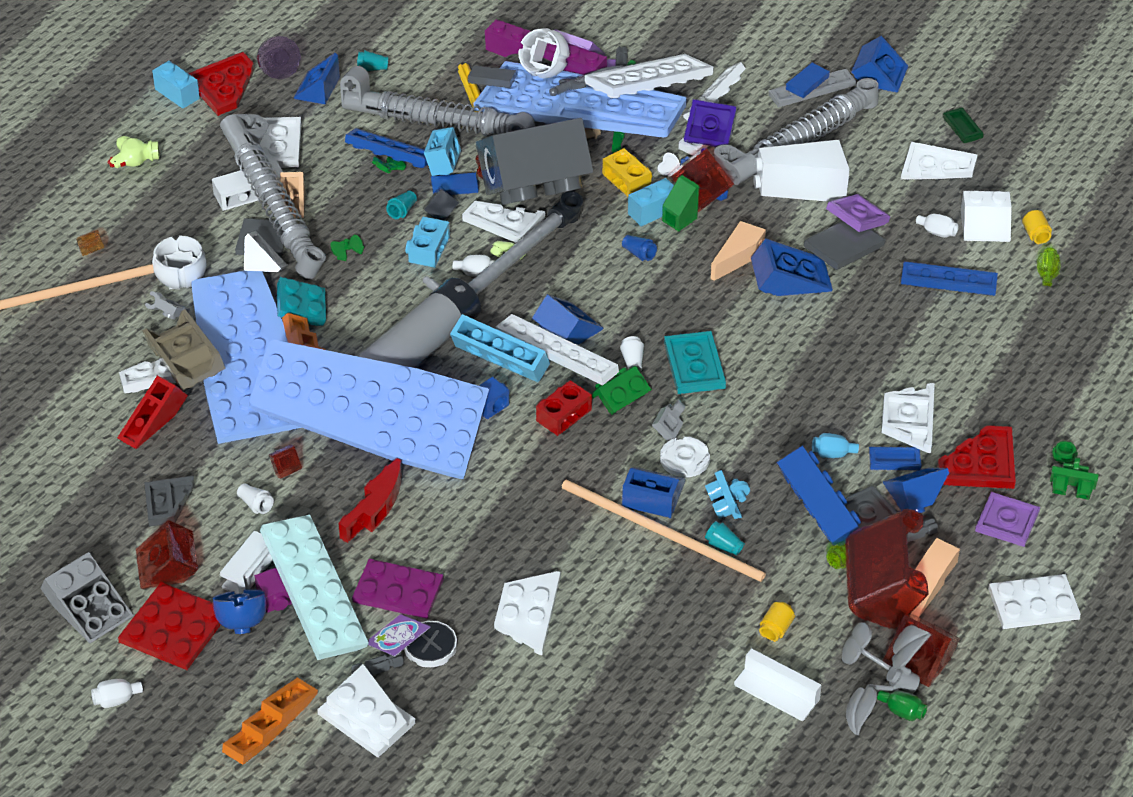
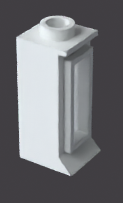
(248, 561)

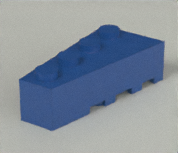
(818, 496)

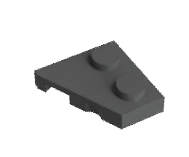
(167, 498)

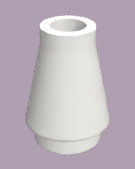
(632, 351)
(257, 499)

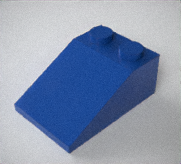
(789, 270)

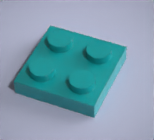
(301, 300)

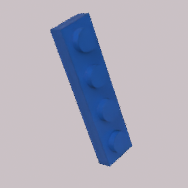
(384, 146)
(949, 278)

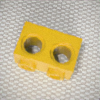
(626, 172)

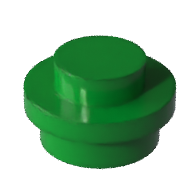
(1064, 452)

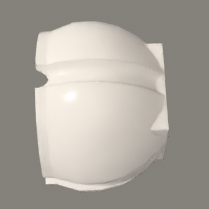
(533, 50)
(179, 262)

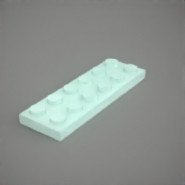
(313, 587)

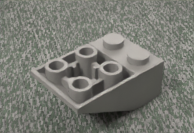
(86, 598)

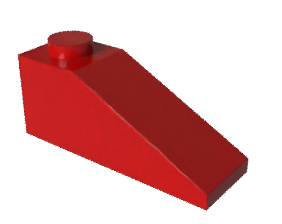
(153, 412)

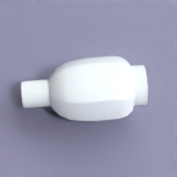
(938, 225)
(473, 264)
(114, 692)

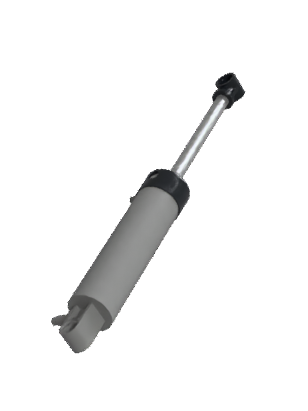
(433, 319)

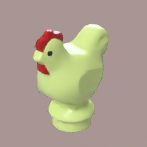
(134, 152)

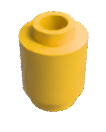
(1037, 226)
(776, 621)

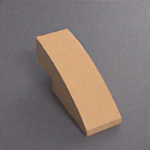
(936, 566)

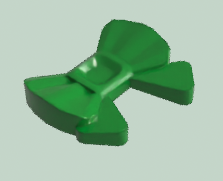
(390, 165)
(339, 248)

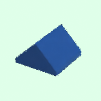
(320, 81)

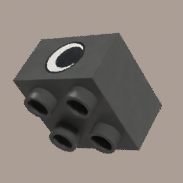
(535, 156)

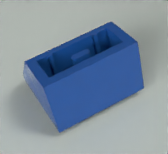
(651, 491)

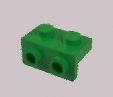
(622, 390)

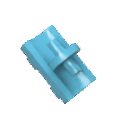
(736, 491)

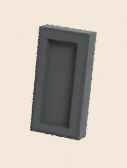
(492, 76)

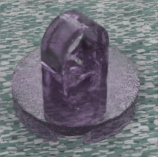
(278, 57)

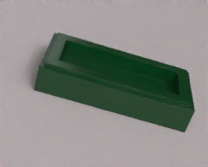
(963, 125)

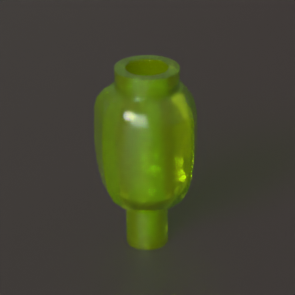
(1048, 265)

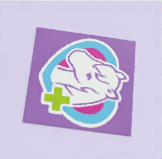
(397, 635)

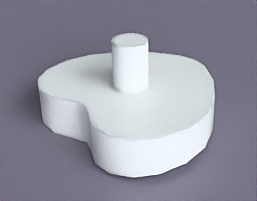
(668, 164)

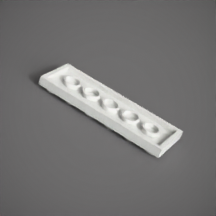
(648, 75)

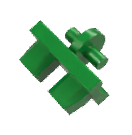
(1076, 476)

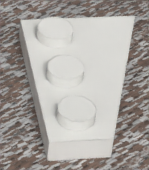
(937, 163)
(502, 222)
(142, 376)
(368, 706)

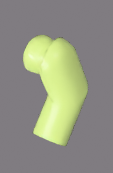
(500, 246)

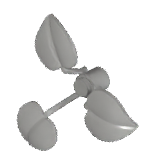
(899, 676)

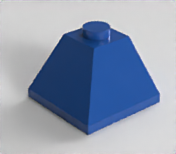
(917, 488)

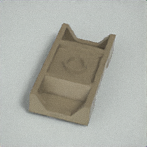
(185, 352)

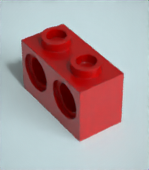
(563, 407)

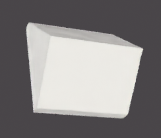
(260, 255)

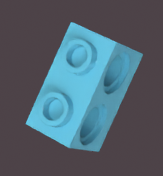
(442, 151)
(428, 241)

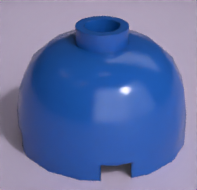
(240, 610)

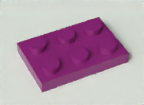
(398, 588)

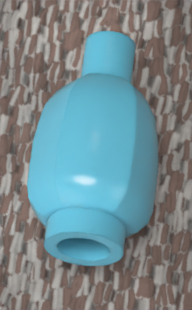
(833, 446)

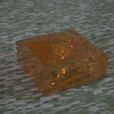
(90, 242)

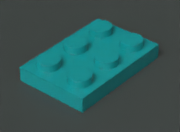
(694, 362)

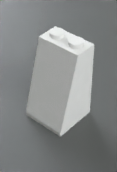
(803, 171)

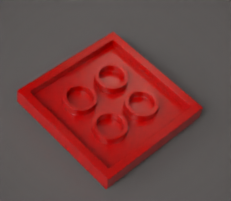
(171, 626)

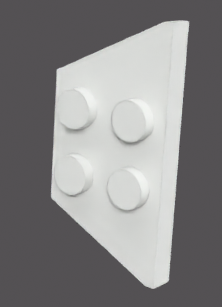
(910, 416)
(527, 609)

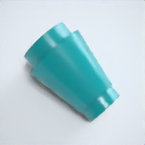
(372, 61)
(400, 205)
(723, 538)

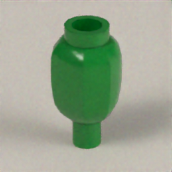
(904, 704)

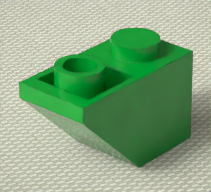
(681, 204)

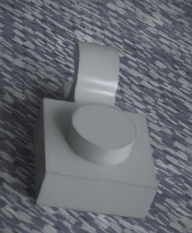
(169, 307)
(668, 420)

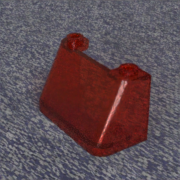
(879, 573)

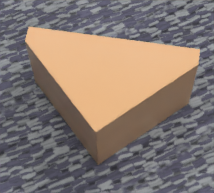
(295, 188)

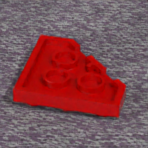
(224, 82)
(982, 460)

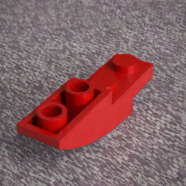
(378, 501)

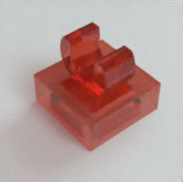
(285, 461)

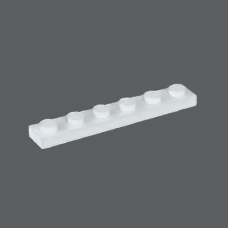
(560, 350)

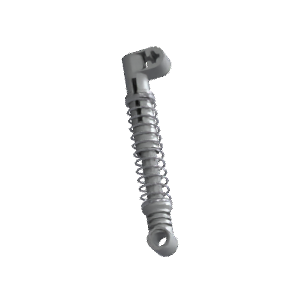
(844, 106)
(431, 112)
(244, 136)

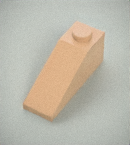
(737, 249)

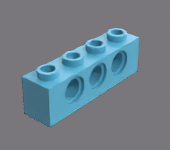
(500, 348)

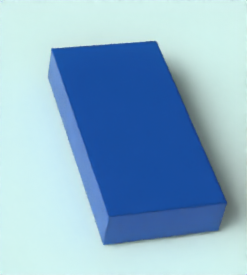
(807, 80)
(456, 183)
(894, 458)

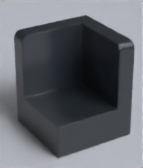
(440, 204)

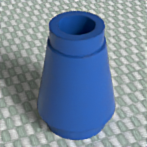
(640, 247)

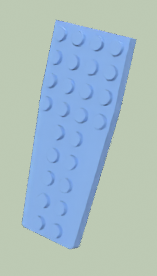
(640, 113)
(239, 321)
(372, 405)

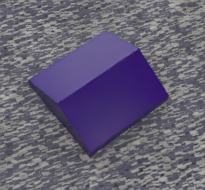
(710, 123)

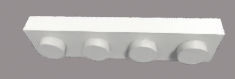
(720, 85)

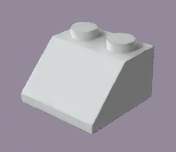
(986, 216)

